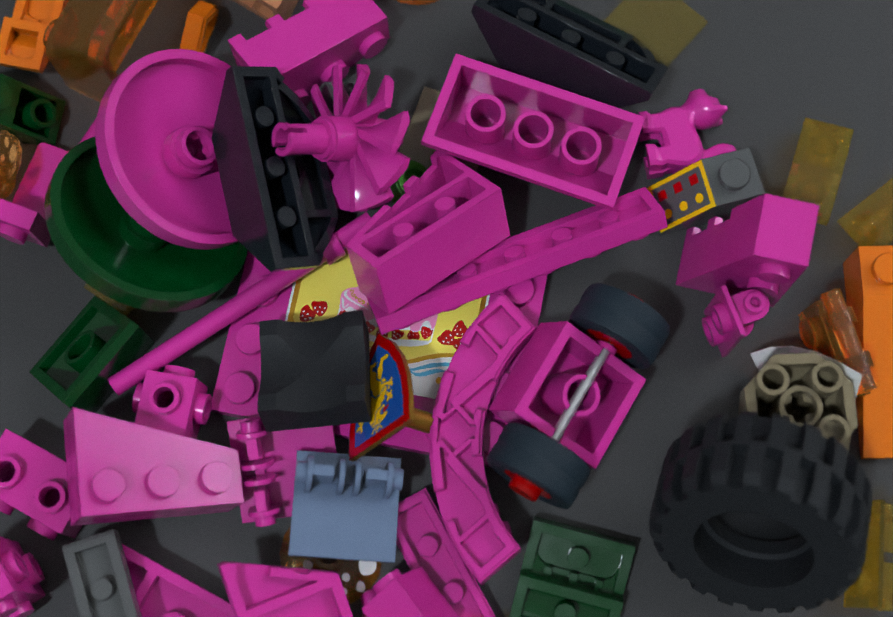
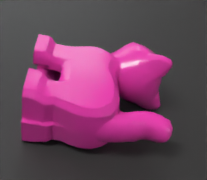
(678, 136)

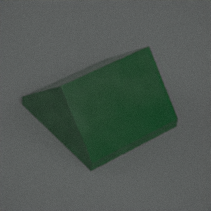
(88, 354)

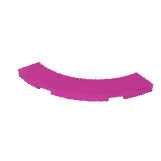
(459, 437)

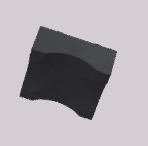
(314, 373)

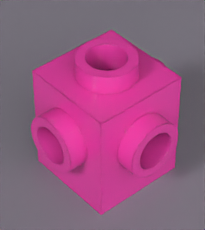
(172, 401)

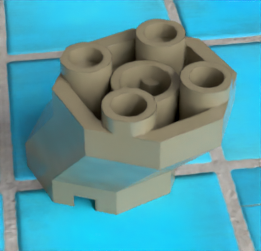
(805, 391)

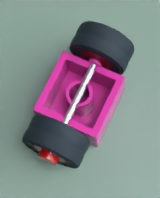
(573, 393)

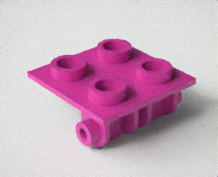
(270, 465)

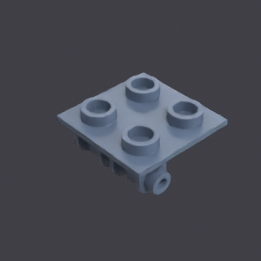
(345, 507)

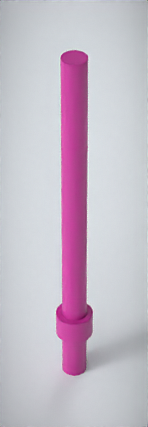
(229, 312)

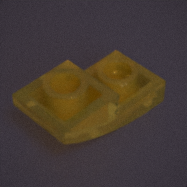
(818, 165)

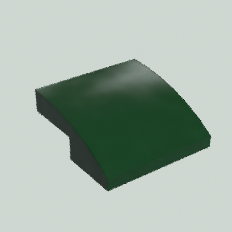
(571, 573)

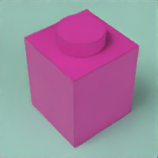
(407, 596)

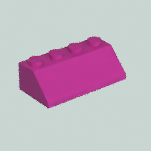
(533, 131)

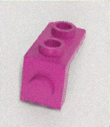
(25, 215)

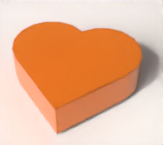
(199, 26)

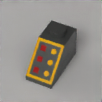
(707, 190)

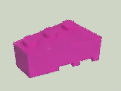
(315, 41)
(428, 233)
(757, 248)
(143, 472)

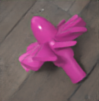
(352, 141)

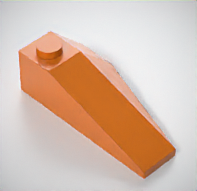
(870, 292)

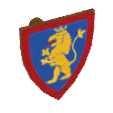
(390, 400)

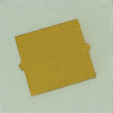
(660, 25)

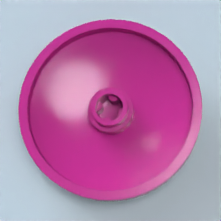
(160, 147)

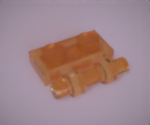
(830, 330)

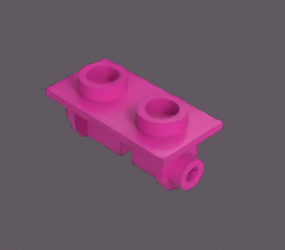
(732, 317)

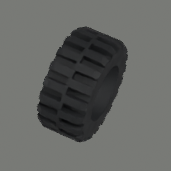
(762, 512)

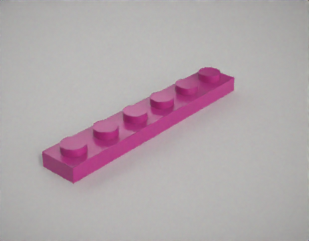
(533, 255)

